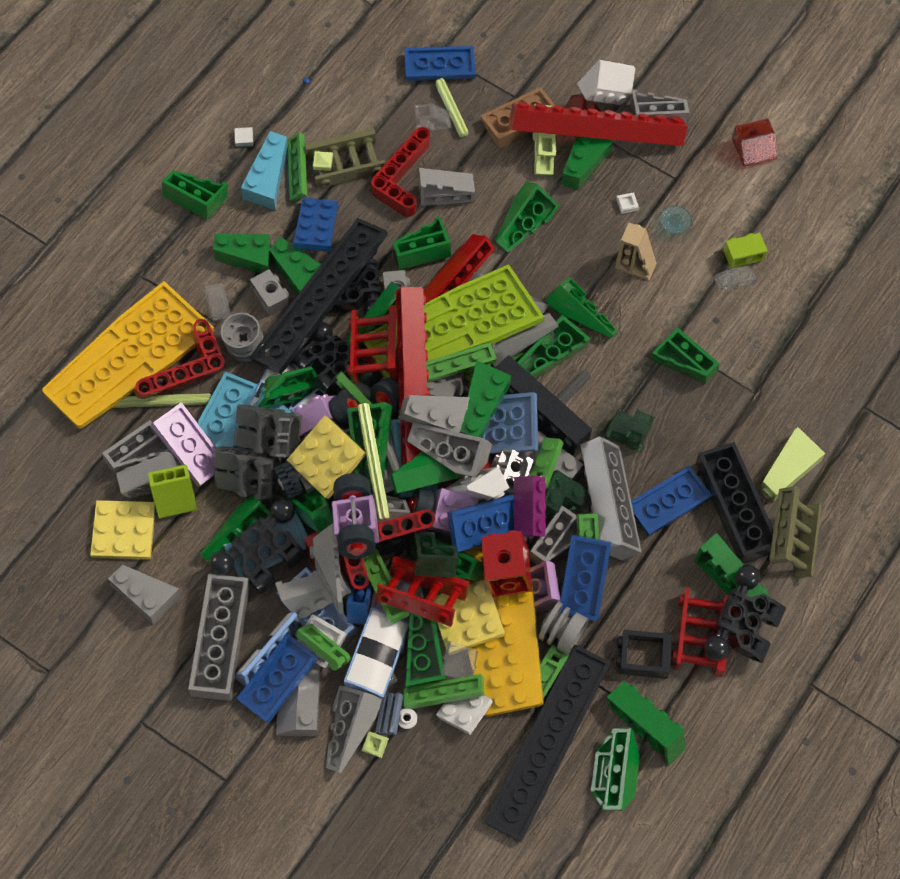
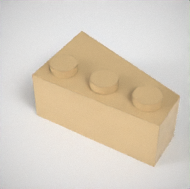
(636, 253)

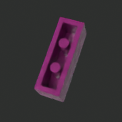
(529, 505)

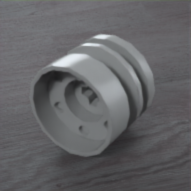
(241, 336)
(563, 628)

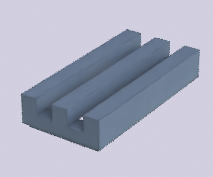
(386, 714)

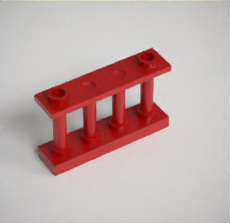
(389, 350)
(403, 569)
(677, 656)

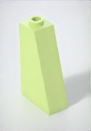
(792, 464)

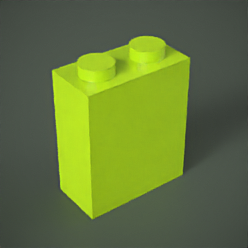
(172, 491)

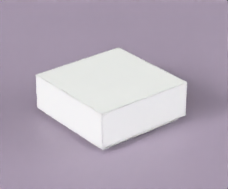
(243, 137)
(627, 203)

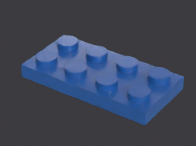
(439, 63)
(316, 224)
(669, 500)
(479, 520)
(585, 576)
(277, 678)

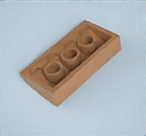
(497, 120)

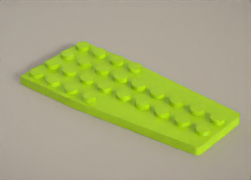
(473, 315)

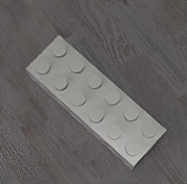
(610, 497)
(219, 637)

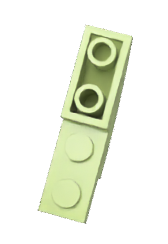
(544, 153)

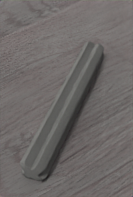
(574, 386)

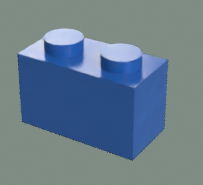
(359, 603)

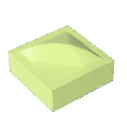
(323, 161)
(375, 744)

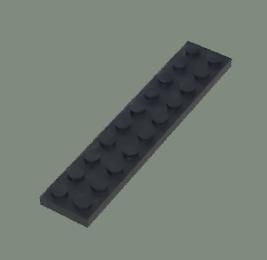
(319, 296)
(547, 743)

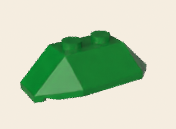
(287, 387)
(616, 770)

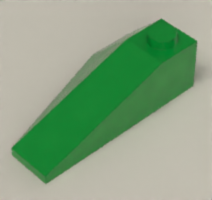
(528, 211)
(571, 302)
(421, 472)
(238, 522)

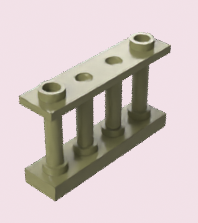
(346, 143)
(784, 530)

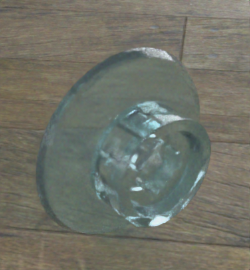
(678, 214)

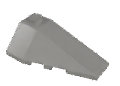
(455, 450)

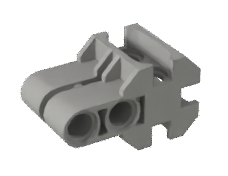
(520, 467)

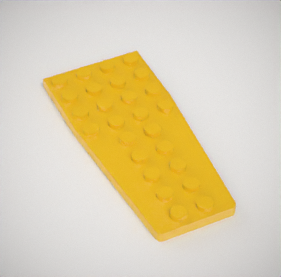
(134, 346)
(512, 661)

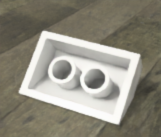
(608, 82)
(486, 485)

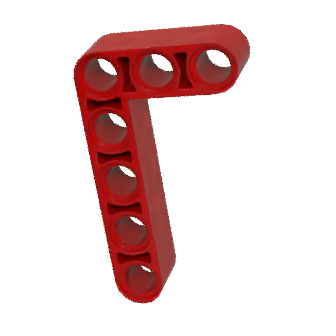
(398, 170)
(186, 369)
(417, 525)

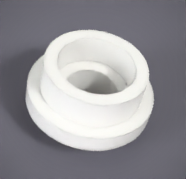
(407, 724)

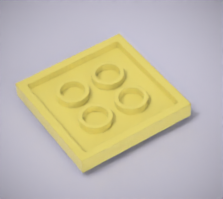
(326, 456)
(123, 530)
(474, 619)

